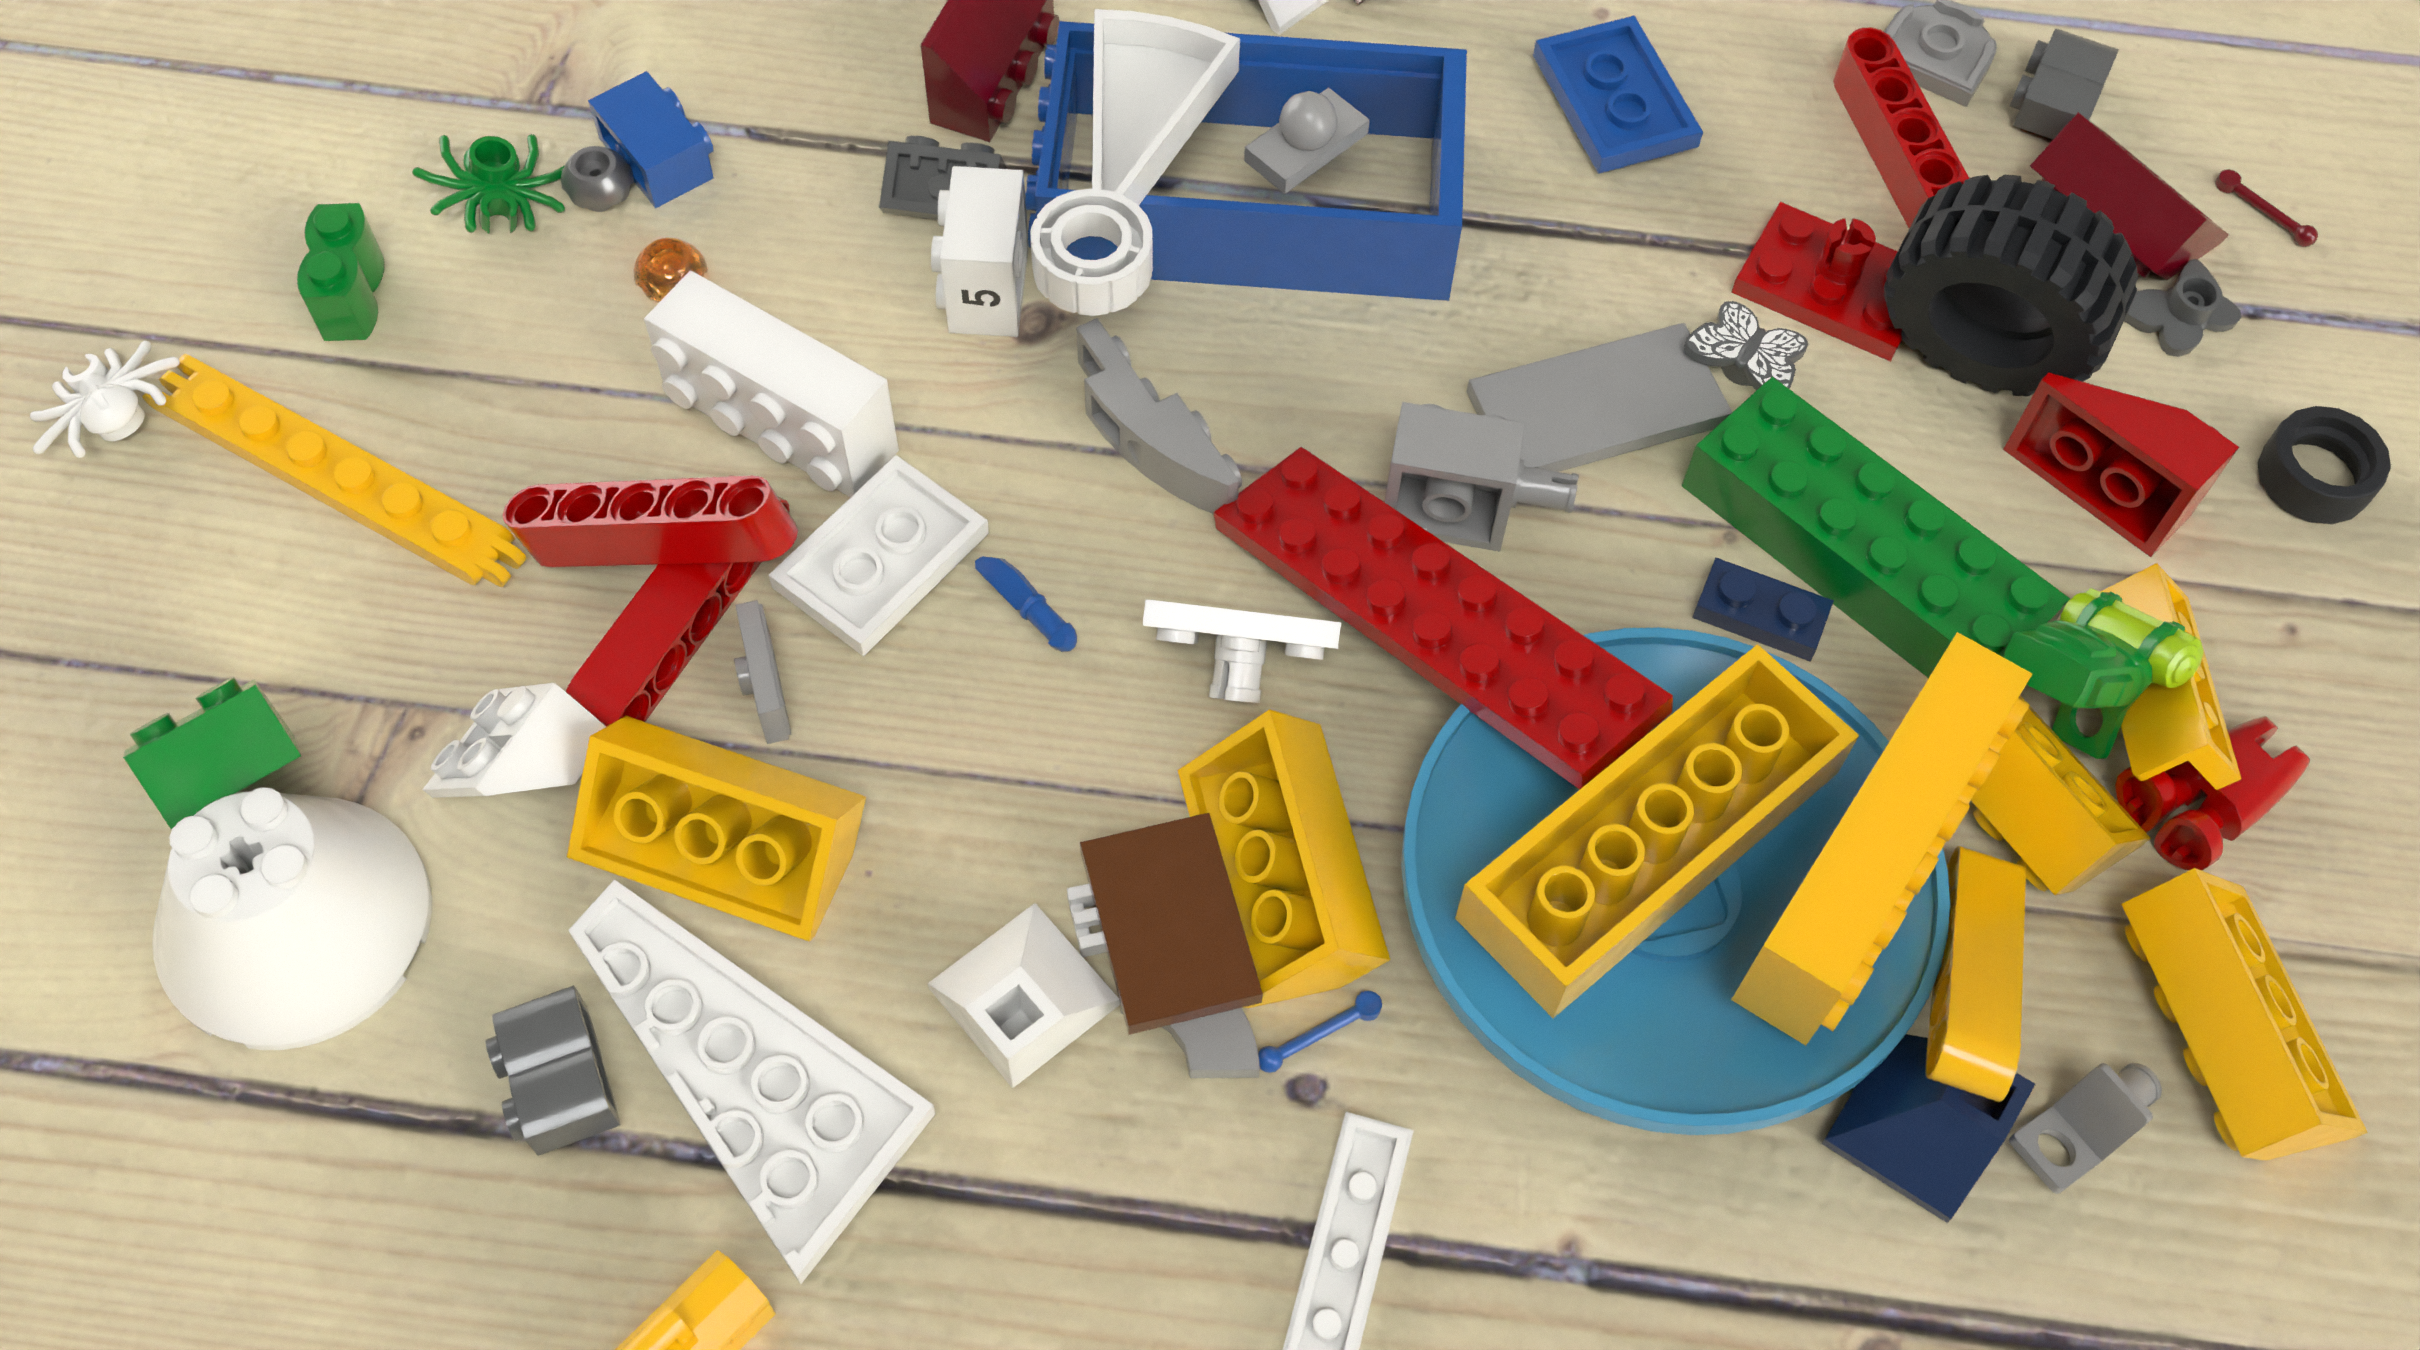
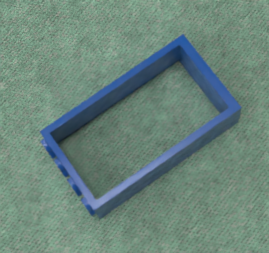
(1279, 245)

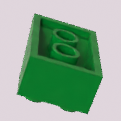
(211, 751)

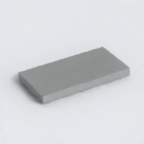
(1604, 399)

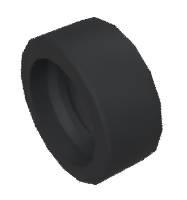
(2337, 432)

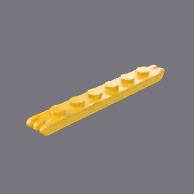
(338, 473)

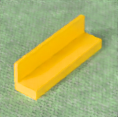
(2177, 722)

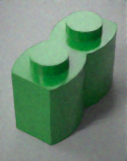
(341, 272)

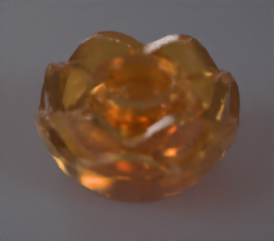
(665, 264)

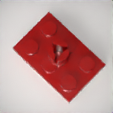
(1823, 278)

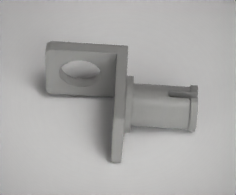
(2090, 1122)

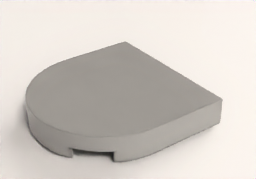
(1944, 47)

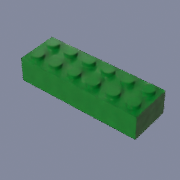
(1863, 531)

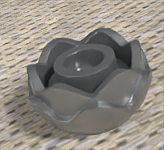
(596, 178)

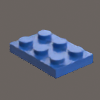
(1617, 94)

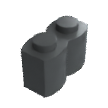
(2065, 81)
(552, 1072)

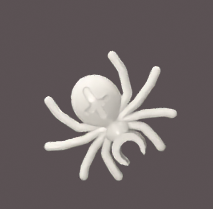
(102, 399)

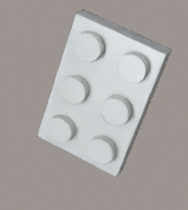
(879, 555)

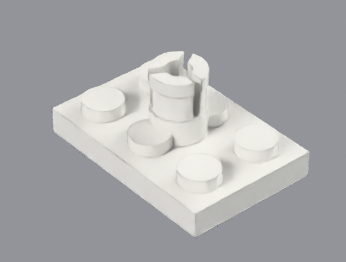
(1240, 641)

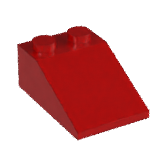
(2120, 456)

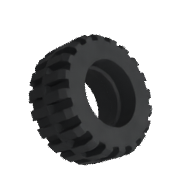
(2010, 284)

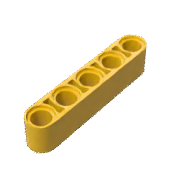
(1980, 979)

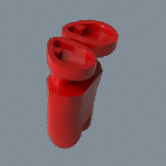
(2197, 836)

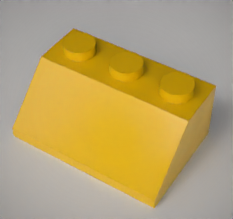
(2053, 810)

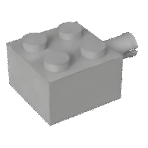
(1465, 473)

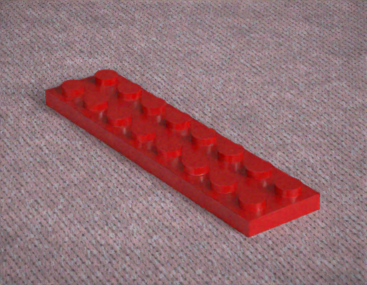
(1445, 617)

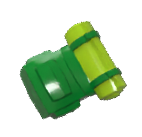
(2102, 659)

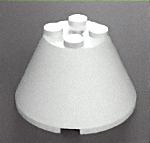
(287, 917)

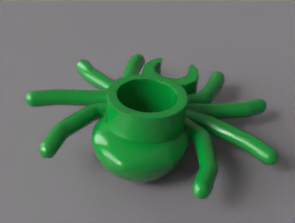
(493, 182)

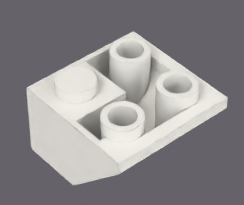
(516, 744)
(1023, 995)

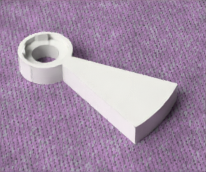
(1149, 96)

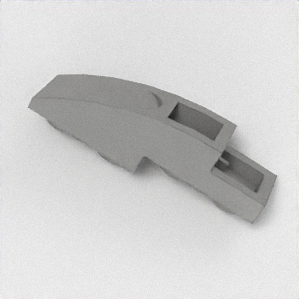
(1151, 433)

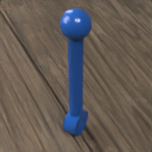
(1366, 1007)

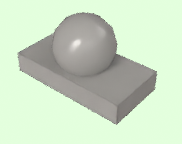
(1308, 136)

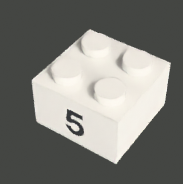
(982, 251)

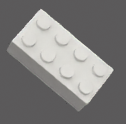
(772, 384)

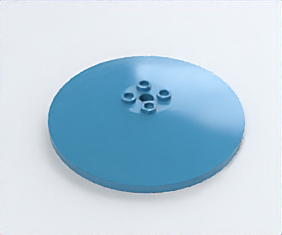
(1659, 1030)

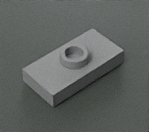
(759, 672)

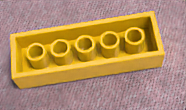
(1653, 829)
(1886, 843)

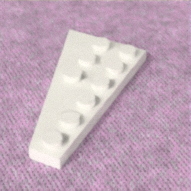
(773, 1092)

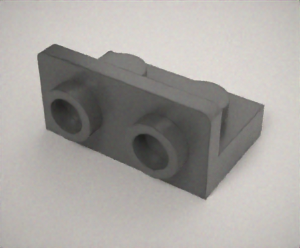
(921, 168)

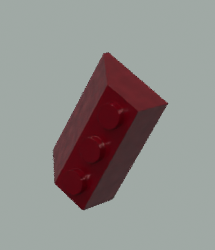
(980, 60)
(2150, 214)

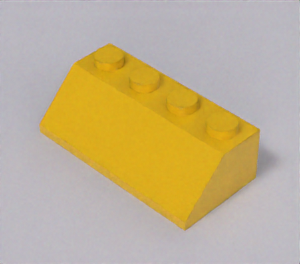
(713, 826)
(1288, 856)
(2240, 1018)

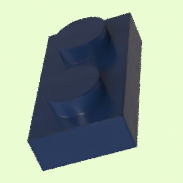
(1763, 609)

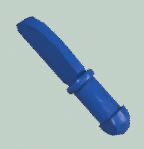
(1024, 597)

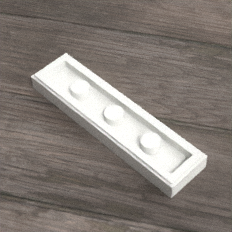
(1349, 1236)

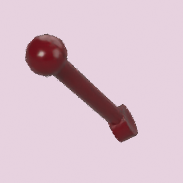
(2230, 181)

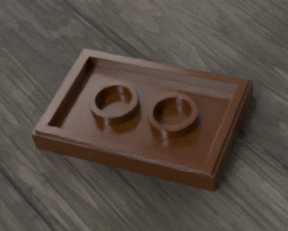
(1170, 923)

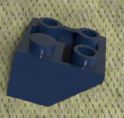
(1922, 1132)

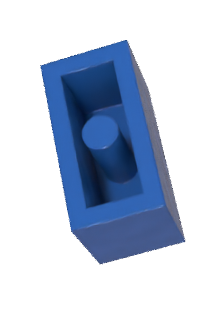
(653, 138)

